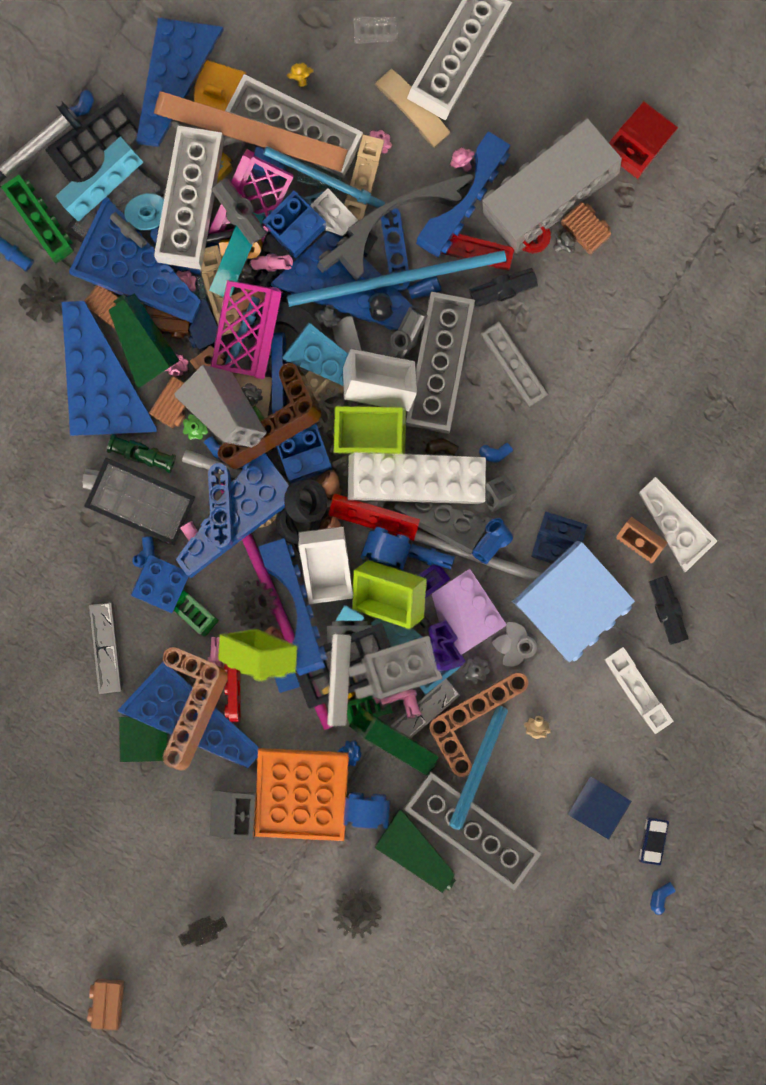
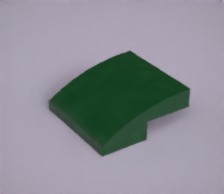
(140, 741)

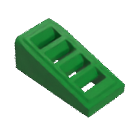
(208, 624)
(350, 715)

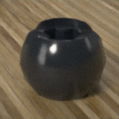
(380, 306)

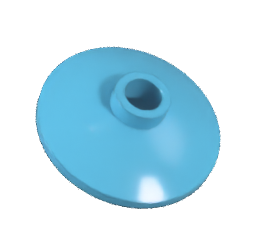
(144, 211)

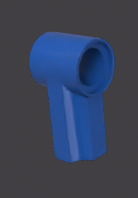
(497, 536)

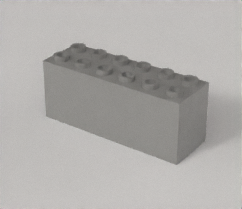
(551, 185)

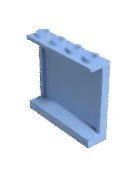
(574, 601)

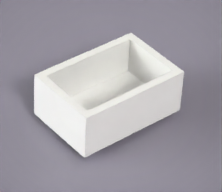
(379, 380)
(326, 565)

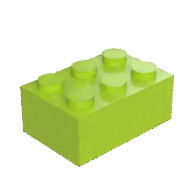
(370, 430)
(389, 594)
(257, 654)

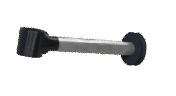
(39, 141)

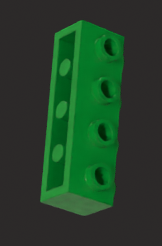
(34, 214)

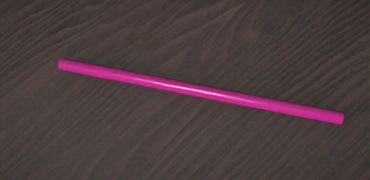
(281, 616)

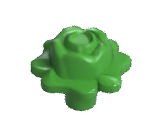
(194, 427)

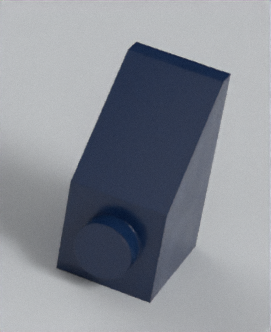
(203, 328)

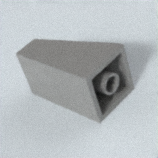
(221, 405)

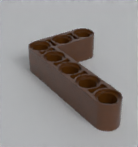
(281, 424)

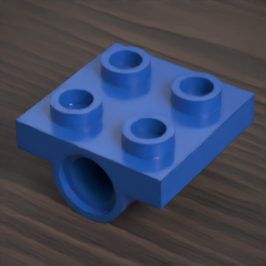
(159, 583)

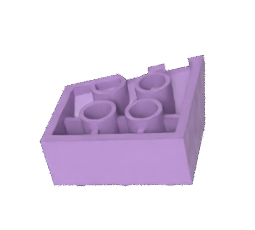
(467, 611)

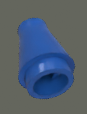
(424, 287)

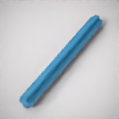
(478, 767)

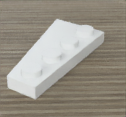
(679, 527)

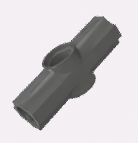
(231, 202)
(410, 329)

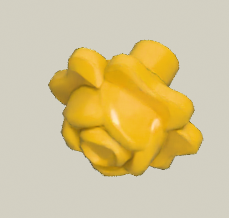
(299, 73)

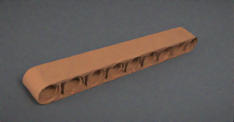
(250, 131)

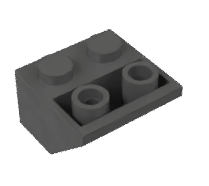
(233, 814)

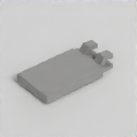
(397, 669)

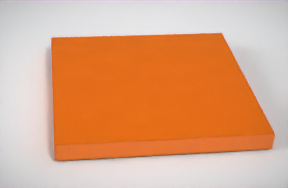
(301, 794)

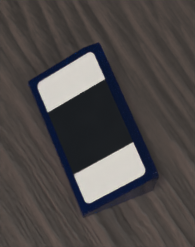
(653, 841)

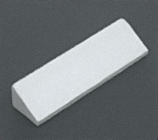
(339, 680)

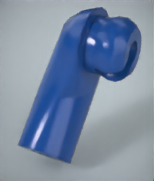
(493, 454)

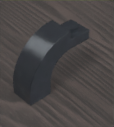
(292, 316)

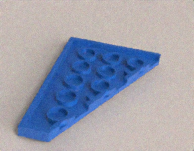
(125, 268)
(306, 277)
(97, 386)

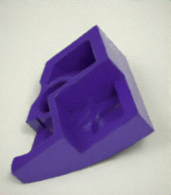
(443, 647)

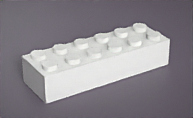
(457, 54)
(279, 110)
(189, 197)
(416, 478)

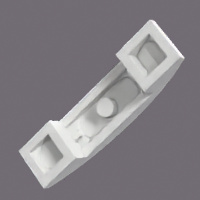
(638, 690)

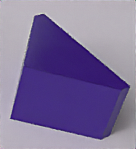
(435, 578)

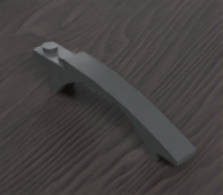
(351, 250)

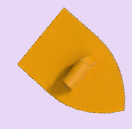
(216, 85)

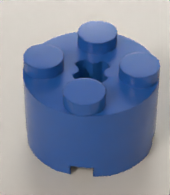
(386, 548)
(366, 811)

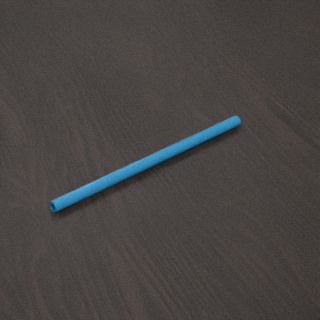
(396, 278)

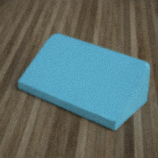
(349, 615)

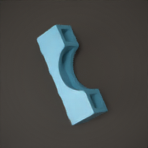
(118, 164)

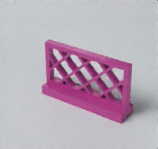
(240, 180)
(264, 334)

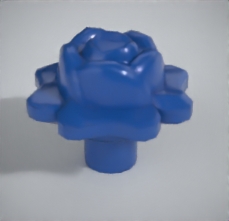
(353, 750)

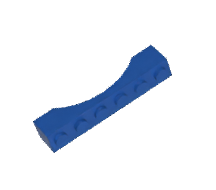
(439, 230)
(278, 563)

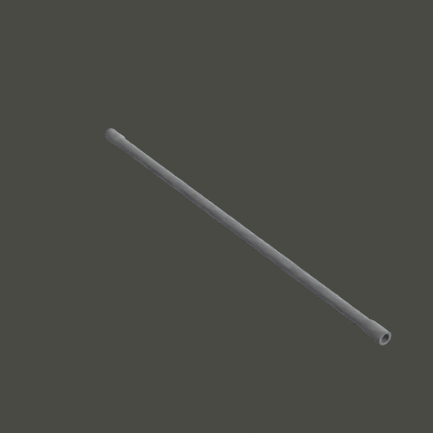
(203, 462)

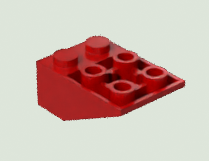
(642, 139)

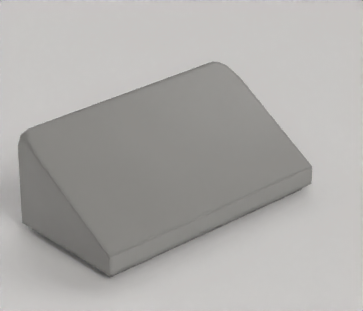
(346, 335)

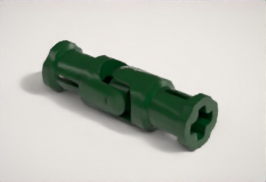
(143, 454)

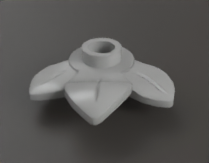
(511, 644)

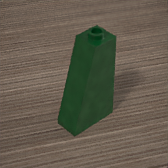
(141, 340)
(393, 741)
(412, 850)

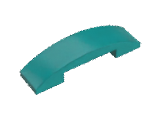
(232, 261)

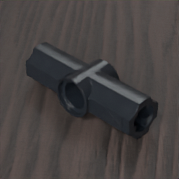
(503, 287)
(668, 610)

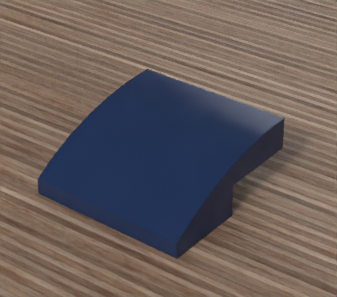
(556, 537)
(599, 807)

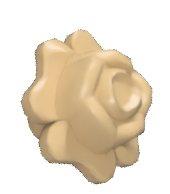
(537, 727)

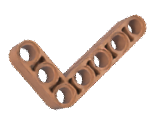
(193, 705)
(470, 715)

